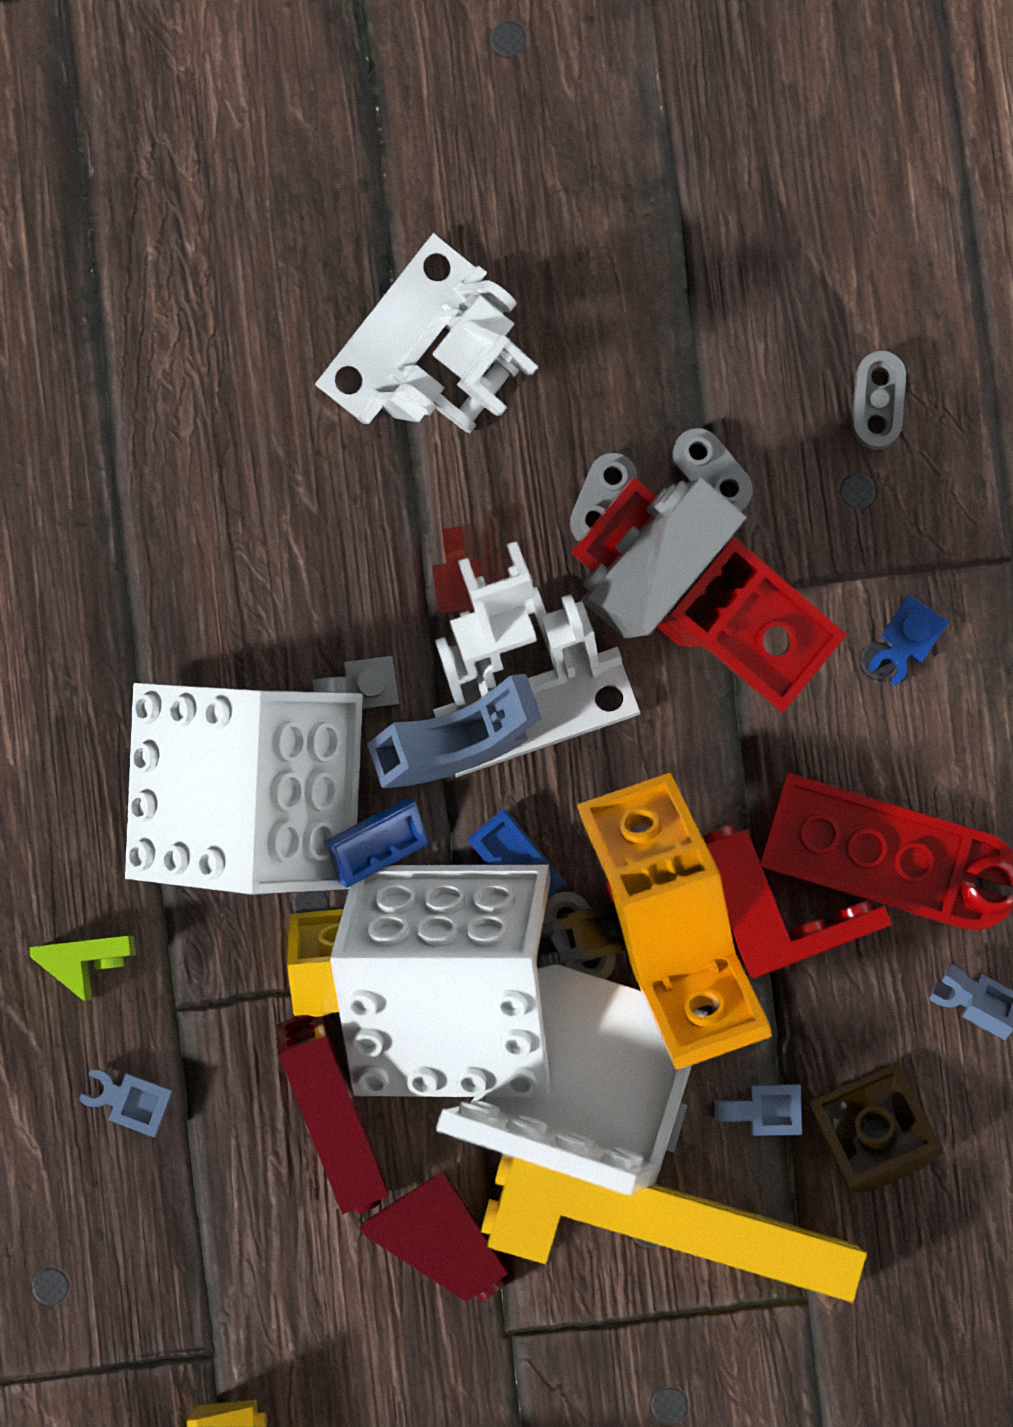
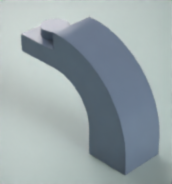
(457, 741)

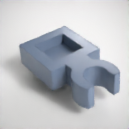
(135, 1103)

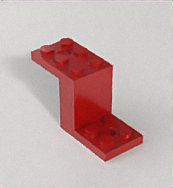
(728, 606)
(755, 919)

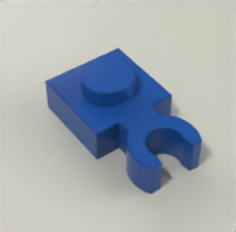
(911, 635)

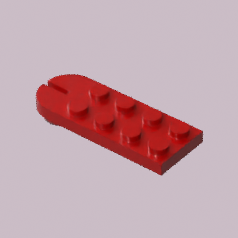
(888, 854)

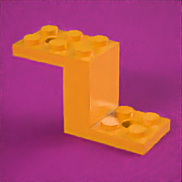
(674, 920)

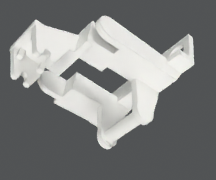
(405, 327)
(503, 623)

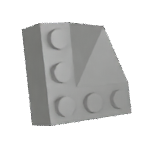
(662, 557)

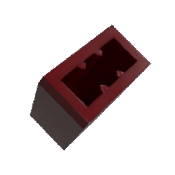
(439, 1238)

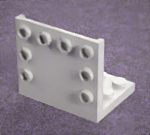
(240, 786)
(443, 981)
(607, 1094)

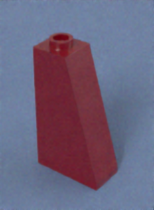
(331, 1112)

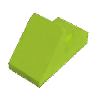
(70, 960)

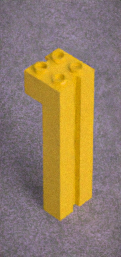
(536, 1197)

